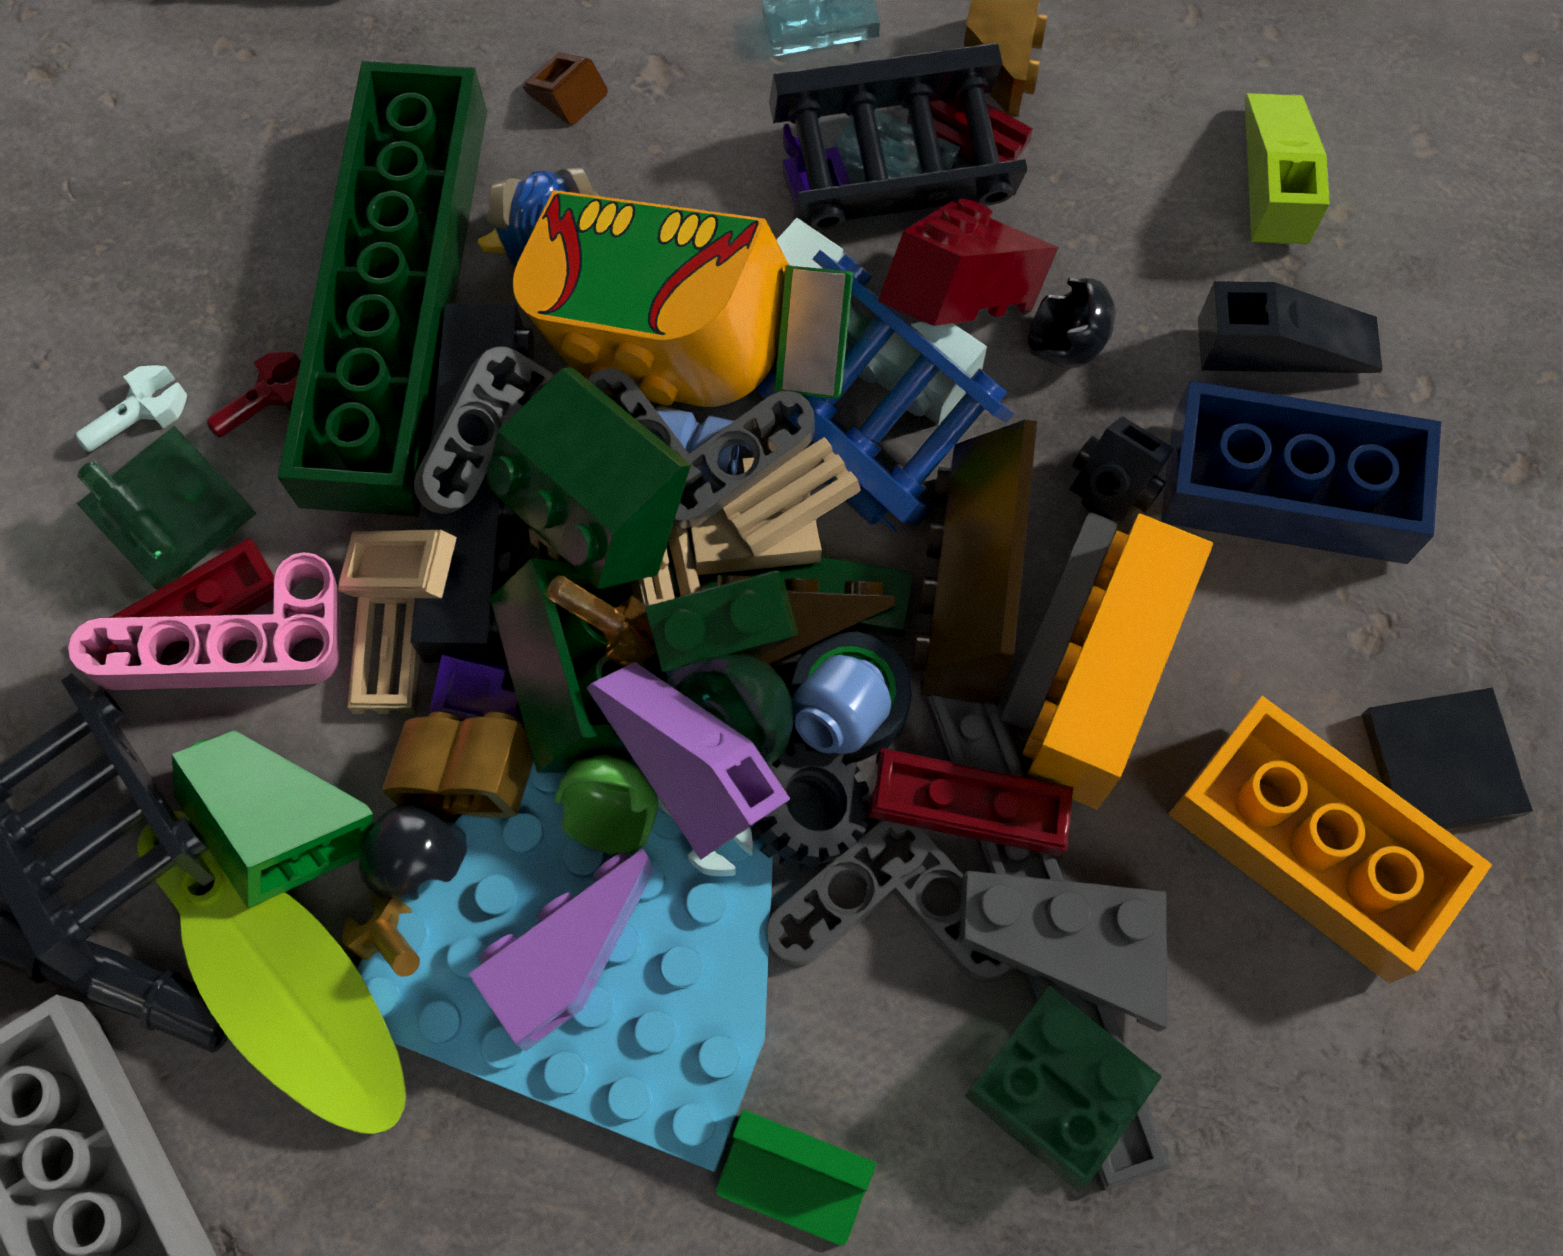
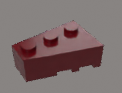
(964, 264)

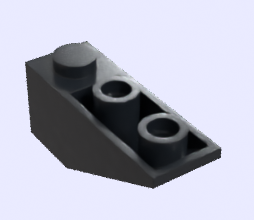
(1284, 331)

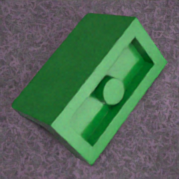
(795, 1178)

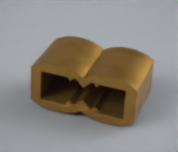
(461, 764)

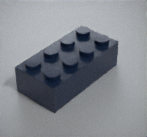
(1302, 472)

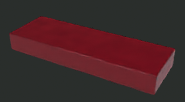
(225, 585)
(971, 802)

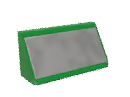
(813, 331)

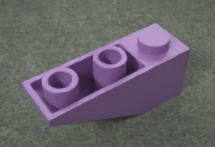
(694, 761)
(555, 965)

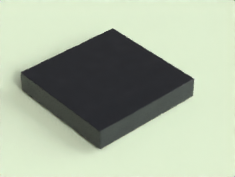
(1449, 757)

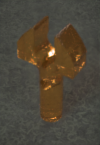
(624, 626)

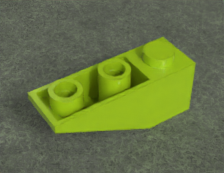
(1284, 169)

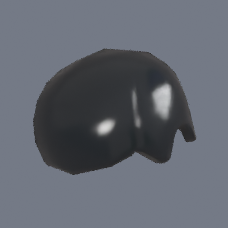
(1073, 326)
(410, 848)

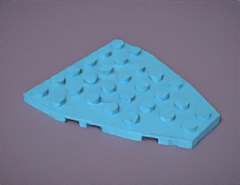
(671, 1016)

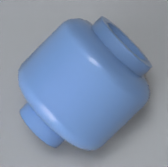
(841, 705)

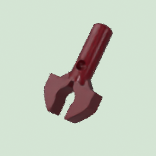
(266, 392)

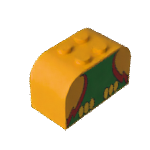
(655, 292)

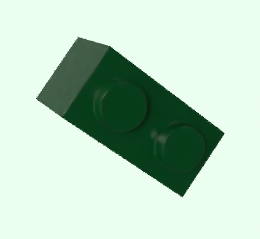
(722, 620)

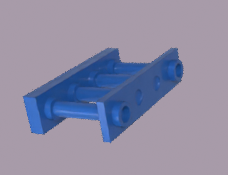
(858, 447)

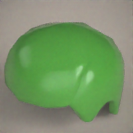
(607, 804)

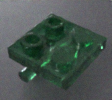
(164, 507)
(1063, 1088)

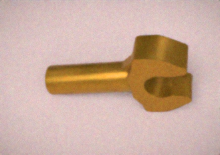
(382, 936)

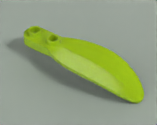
(288, 999)

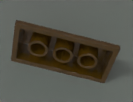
(978, 566)

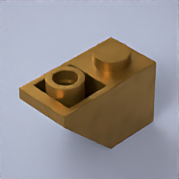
(1016, 30)

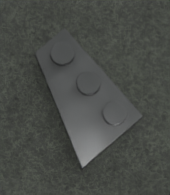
(1078, 934)

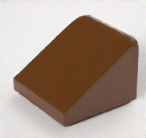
(567, 86)

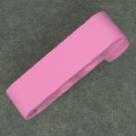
(214, 635)

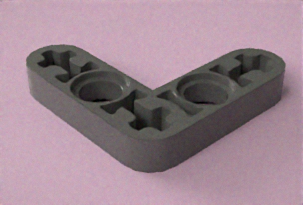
(494, 407)
(737, 433)
(904, 881)

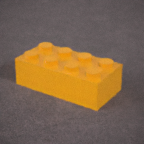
(1115, 659)
(1331, 841)

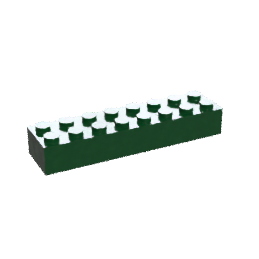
(383, 288)

